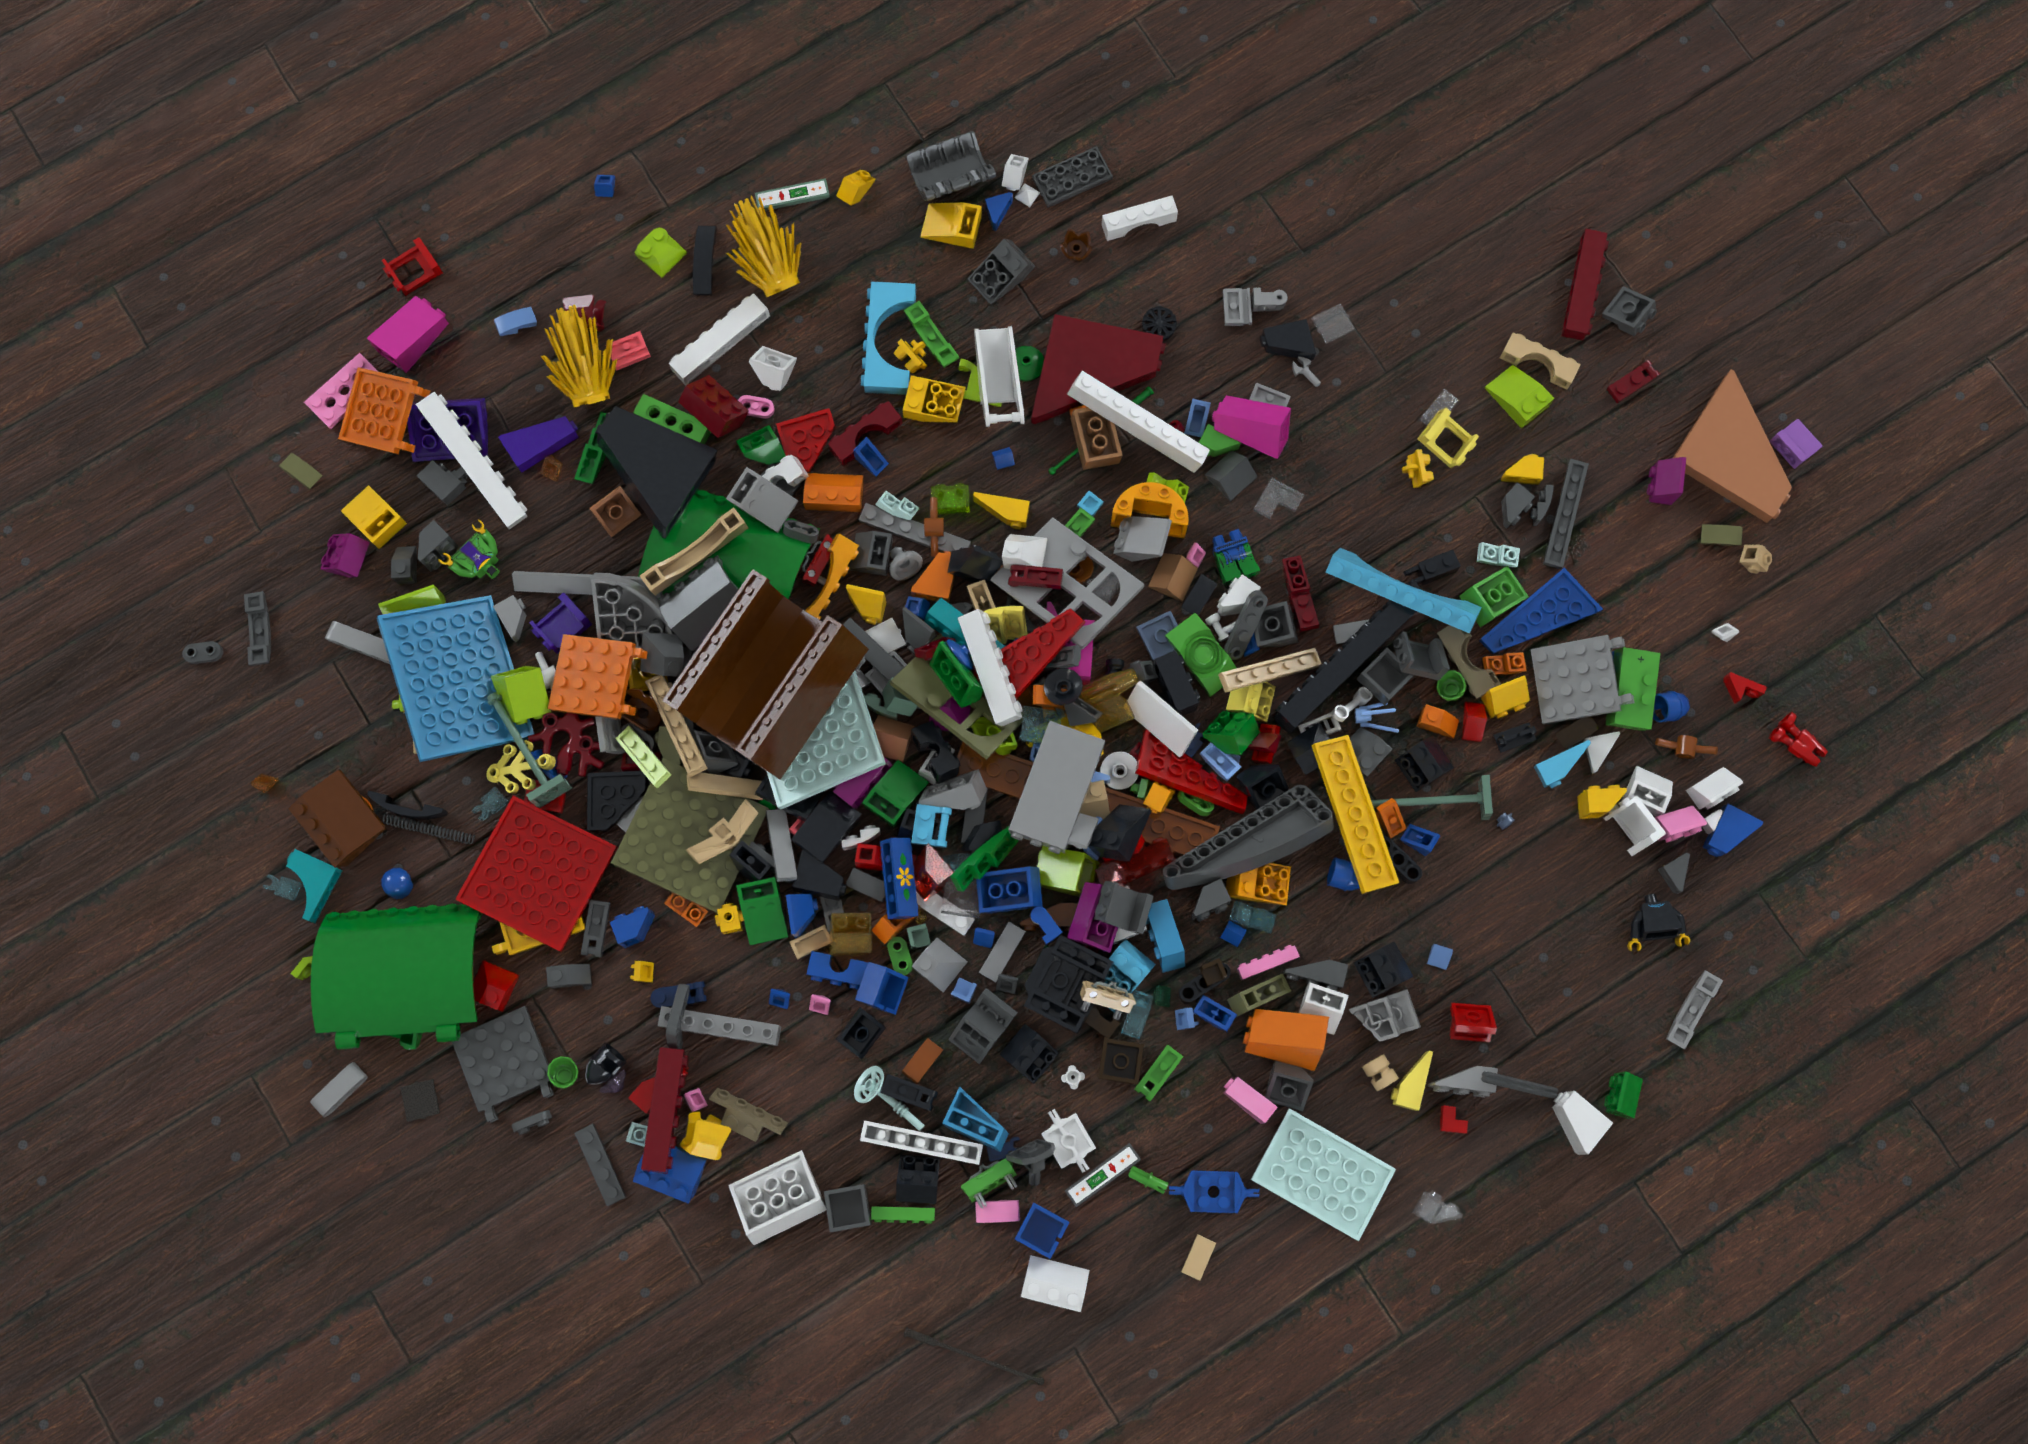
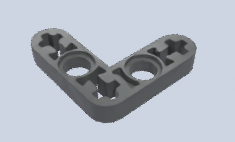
(674, 1031)

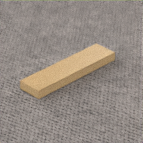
(723, 785)

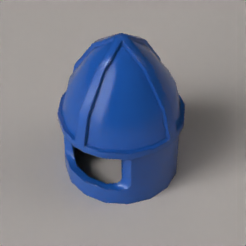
(1672, 705)
(1342, 875)

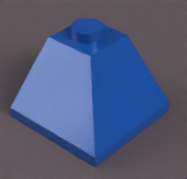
(801, 912)

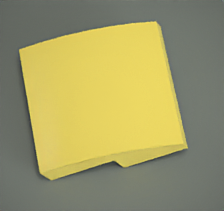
(1007, 622)

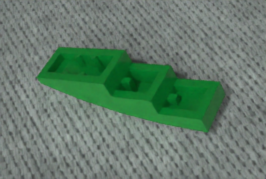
(592, 457)
(980, 861)

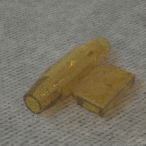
(1106, 697)

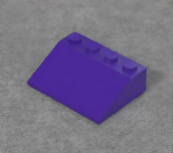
(428, 443)

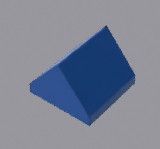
(1003, 458)
(1233, 933)

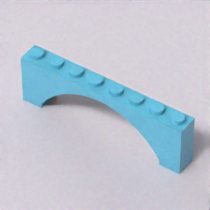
(1450, 611)

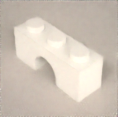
(788, 469)

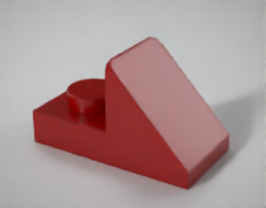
(1739, 685)

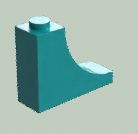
(317, 879)

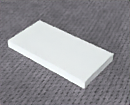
(1161, 719)

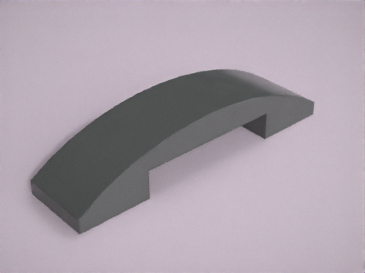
(259, 628)

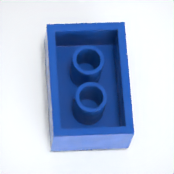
(1009, 890)

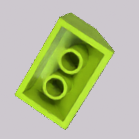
(417, 599)

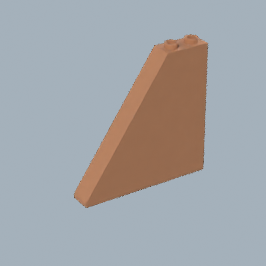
(1733, 453)

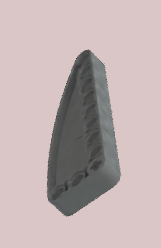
(1254, 841)

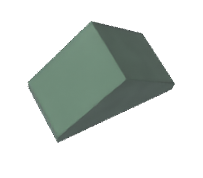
(897, 702)

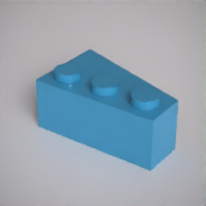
(1165, 937)

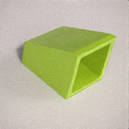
(522, 693)
(1066, 870)

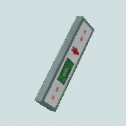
(793, 194)

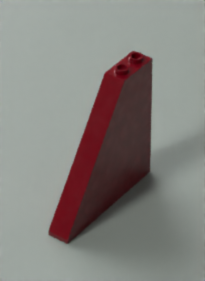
(1103, 351)

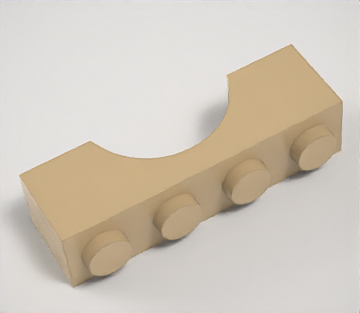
(1561, 369)

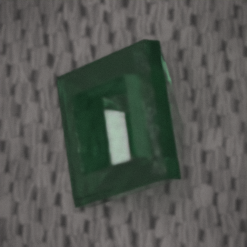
(1162, 996)

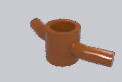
(934, 526)
(1686, 746)

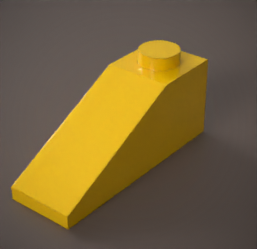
(1008, 510)

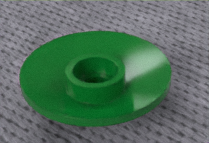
(1030, 370)

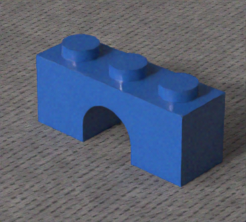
(820, 968)

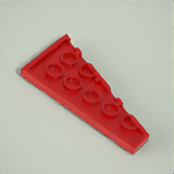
(1033, 652)
(1186, 775)

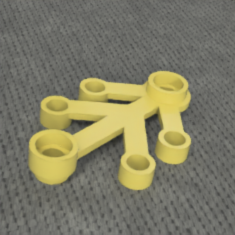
(516, 768)

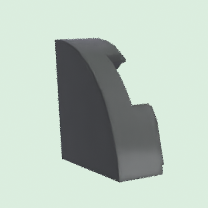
(964, 607)

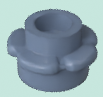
(1505, 820)

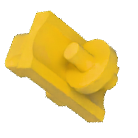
(905, 349)
(1416, 468)

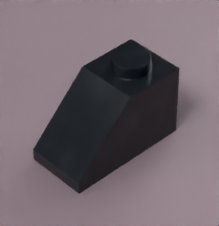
(749, 862)

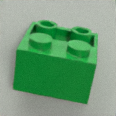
(1232, 731)
(1623, 1094)

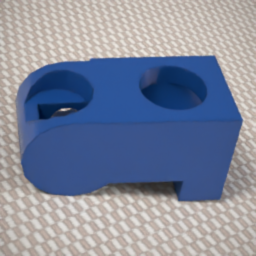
(1042, 918)

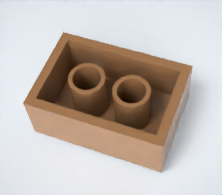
(1095, 439)

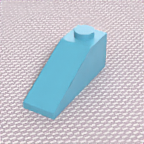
(1558, 766)

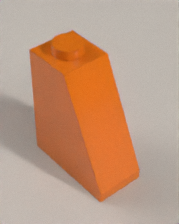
(935, 580)

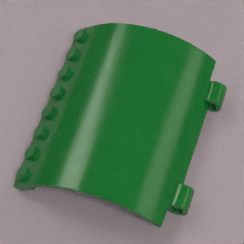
(756, 548)
(394, 973)

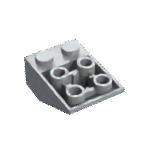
(762, 499)
(1465, 1082)

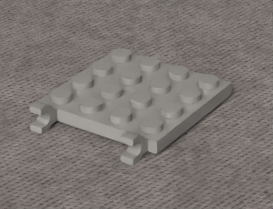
(1577, 679)

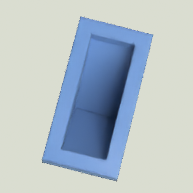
(1197, 418)

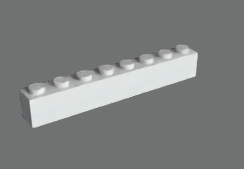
(1138, 422)
(471, 460)

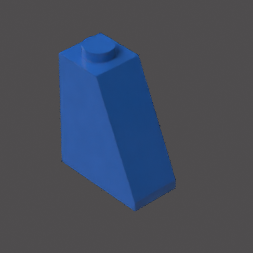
(1731, 830)

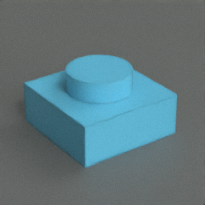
(1090, 503)

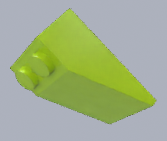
(1519, 395)

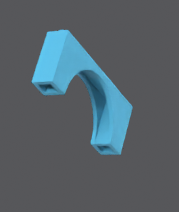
(884, 300)

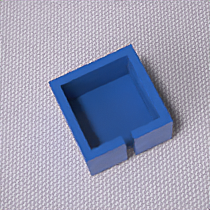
(881, 988)
(1041, 1230)

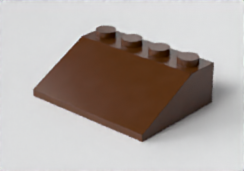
(337, 819)

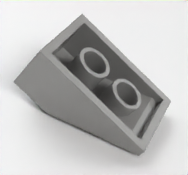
(1142, 538)
(956, 793)

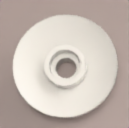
(1118, 761)

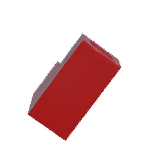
(1448, 1121)

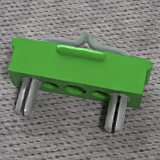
(986, 1181)

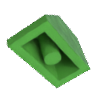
(1218, 442)

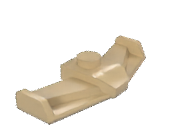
(724, 834)

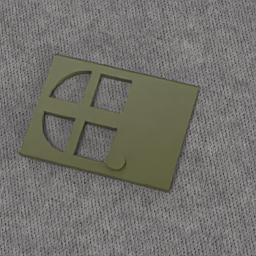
(926, 690)

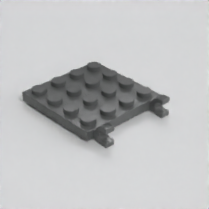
(503, 1061)

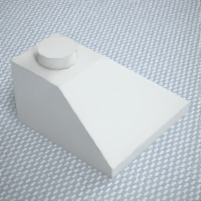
(772, 367)
(1023, 551)

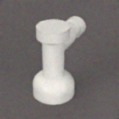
(1221, 632)

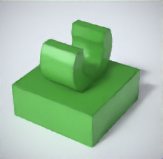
(1143, 789)

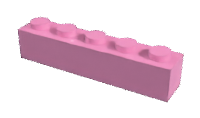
(1267, 962)

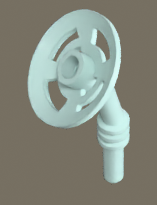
(874, 1089)

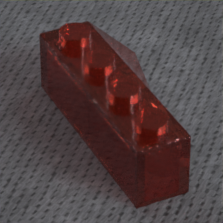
(1143, 863)

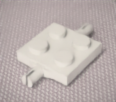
(1070, 1140)

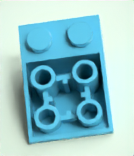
(1129, 967)

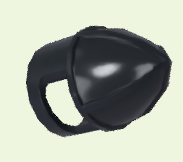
(604, 1064)

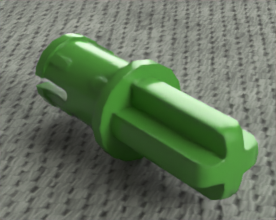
(1148, 1179)

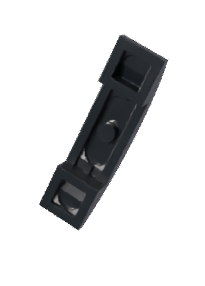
(703, 260)
(427, 813)

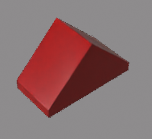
(1474, 721)

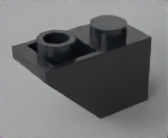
(980, 835)

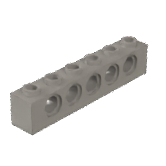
(725, 1027)

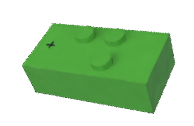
(1635, 674)

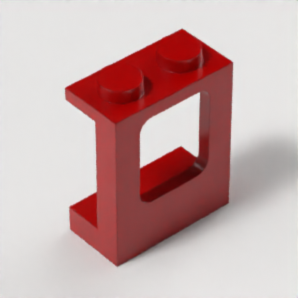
(424, 258)

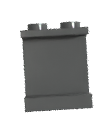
(1123, 907)

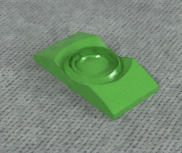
(1200, 652)

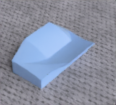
(1223, 764)

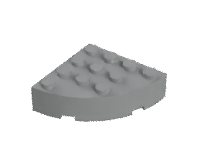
(625, 609)

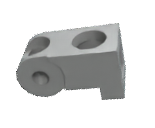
(1268, 300)

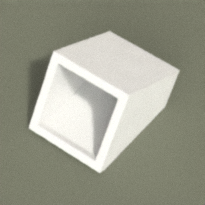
(1580, 1121)

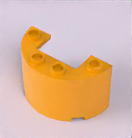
(1153, 500)

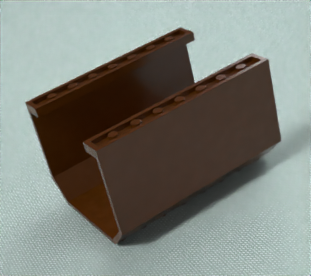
(765, 675)

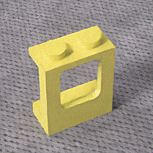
(1434, 429)

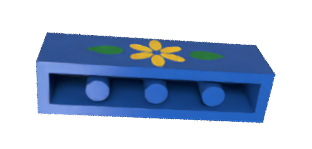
(899, 878)

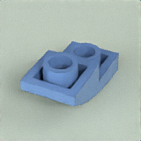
(512, 321)

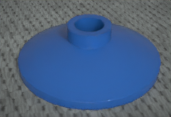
(961, 652)

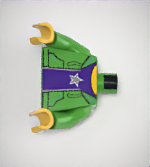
(475, 556)

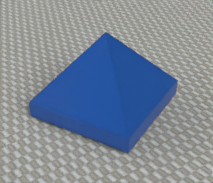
(1252, 646)
(779, 998)

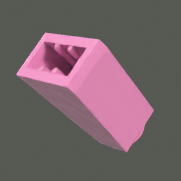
(1249, 1100)

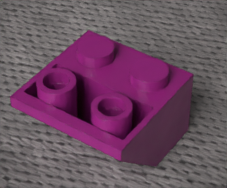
(344, 555)

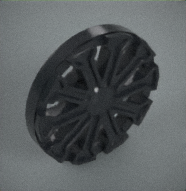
(1159, 323)

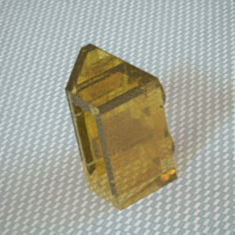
(850, 934)

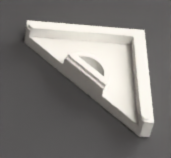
(1599, 749)

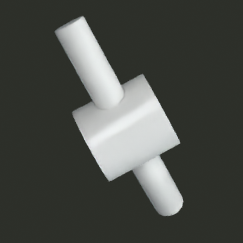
(547, 672)

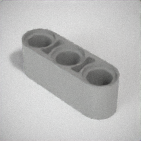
(339, 1089)

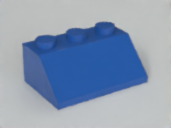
(680, 1181)

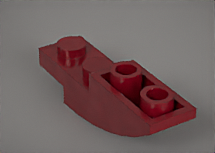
(1299, 593)

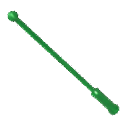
(1141, 397)

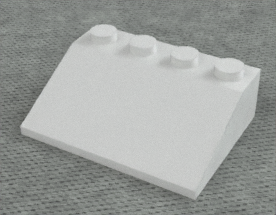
(777, 1198)

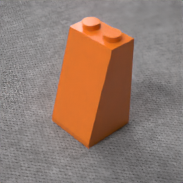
(1286, 1037)

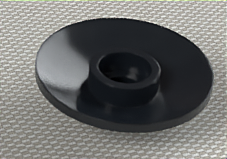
(1063, 678)

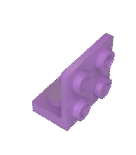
(1795, 443)

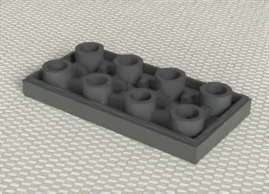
(1072, 177)

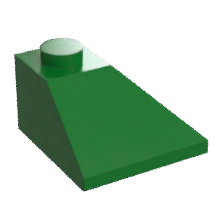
(762, 446)

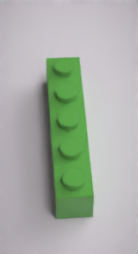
(902, 1214)

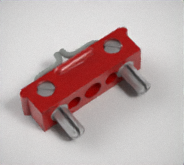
(818, 563)

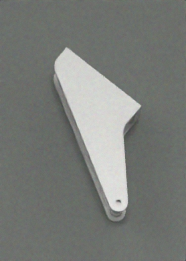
(998, 373)

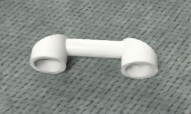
(1360, 698)

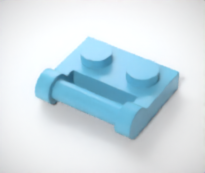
(924, 825)

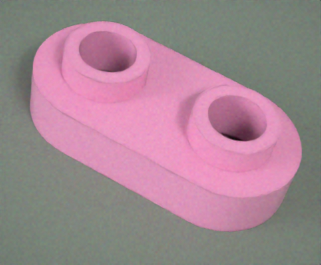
(757, 405)

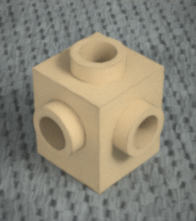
(1756, 558)

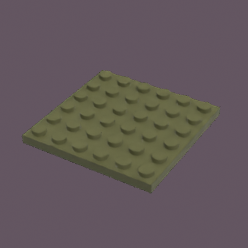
(670, 823)

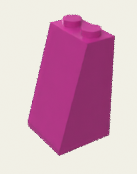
(408, 333)
(1254, 424)

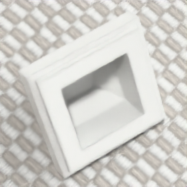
(1027, 195)
(1725, 632)

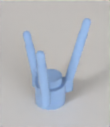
(1364, 714)

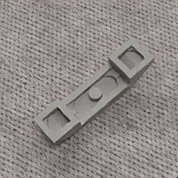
(1693, 1008)

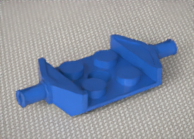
(1230, 1191)

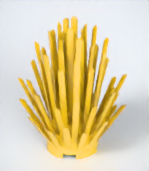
(764, 248)
(578, 374)

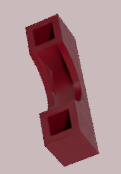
(882, 419)

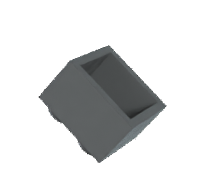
(1384, 677)
(847, 1208)

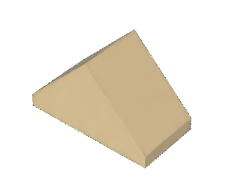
(980, 596)

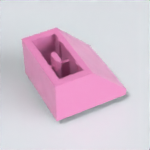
(1680, 823)

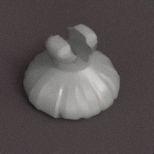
(904, 563)

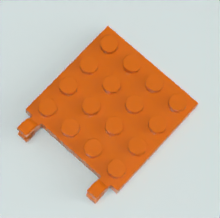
(379, 411)
(593, 676)

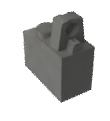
(442, 482)

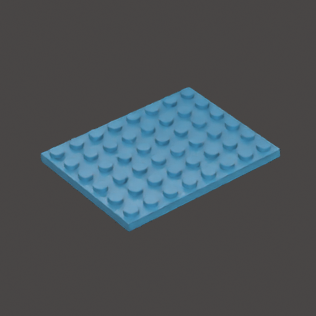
(444, 675)

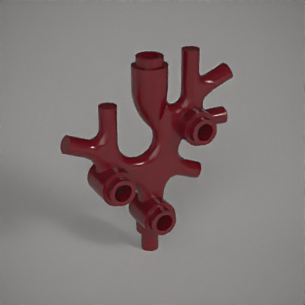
(574, 726)

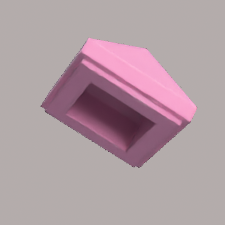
(1195, 555)
(819, 1004)
(695, 1100)

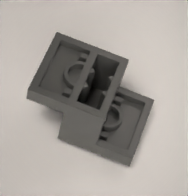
(982, 1026)

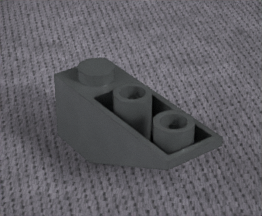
(1326, 973)

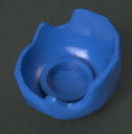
(396, 883)

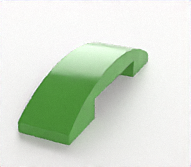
(930, 334)

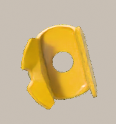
(705, 1137)

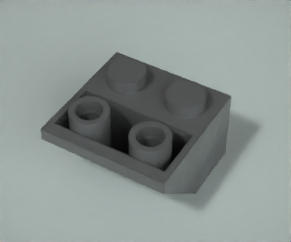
(432, 543)
(873, 552)
(1210, 899)

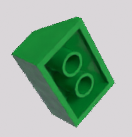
(955, 676)

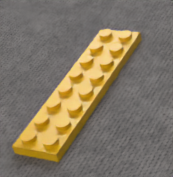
(1355, 814)

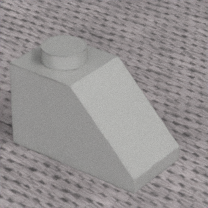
(512, 615)

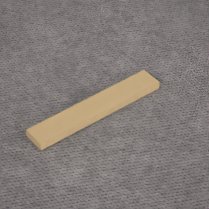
(1269, 670)
(676, 727)

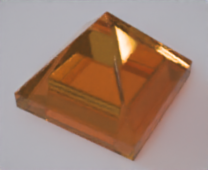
(264, 782)

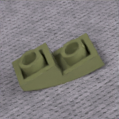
(300, 470)
(1721, 534)

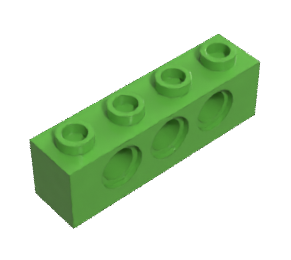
(648, 406)

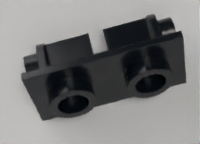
(1515, 737)

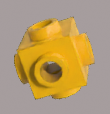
(732, 925)

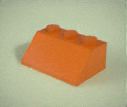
(833, 492)

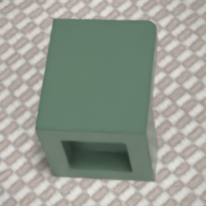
(918, 936)

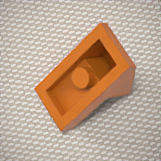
(1390, 818)

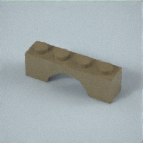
(1478, 679)

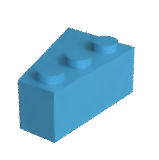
(972, 1121)

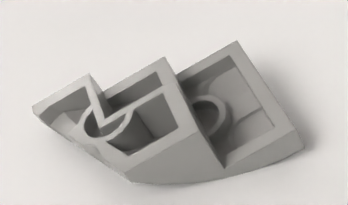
(1388, 1015)

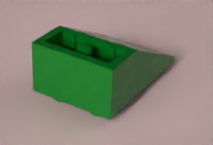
(895, 793)
(762, 911)

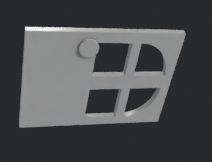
(1064, 552)

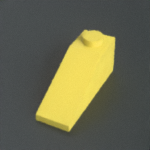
(1411, 1088)

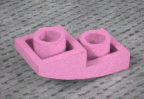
(998, 1211)

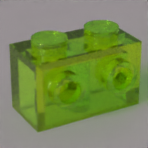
(952, 498)

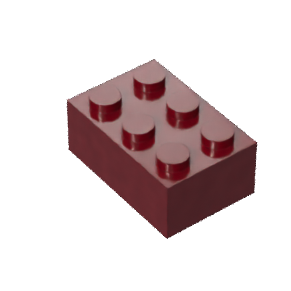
(713, 406)

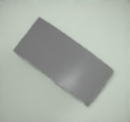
(1083, 831)

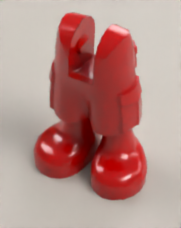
(1804, 741)

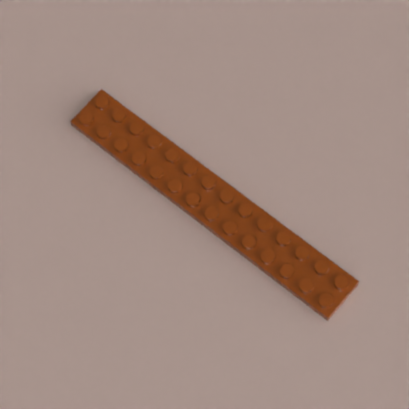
(1010, 773)

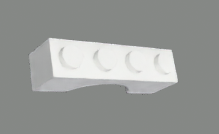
(1121, 222)

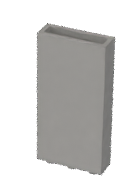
(1056, 787)

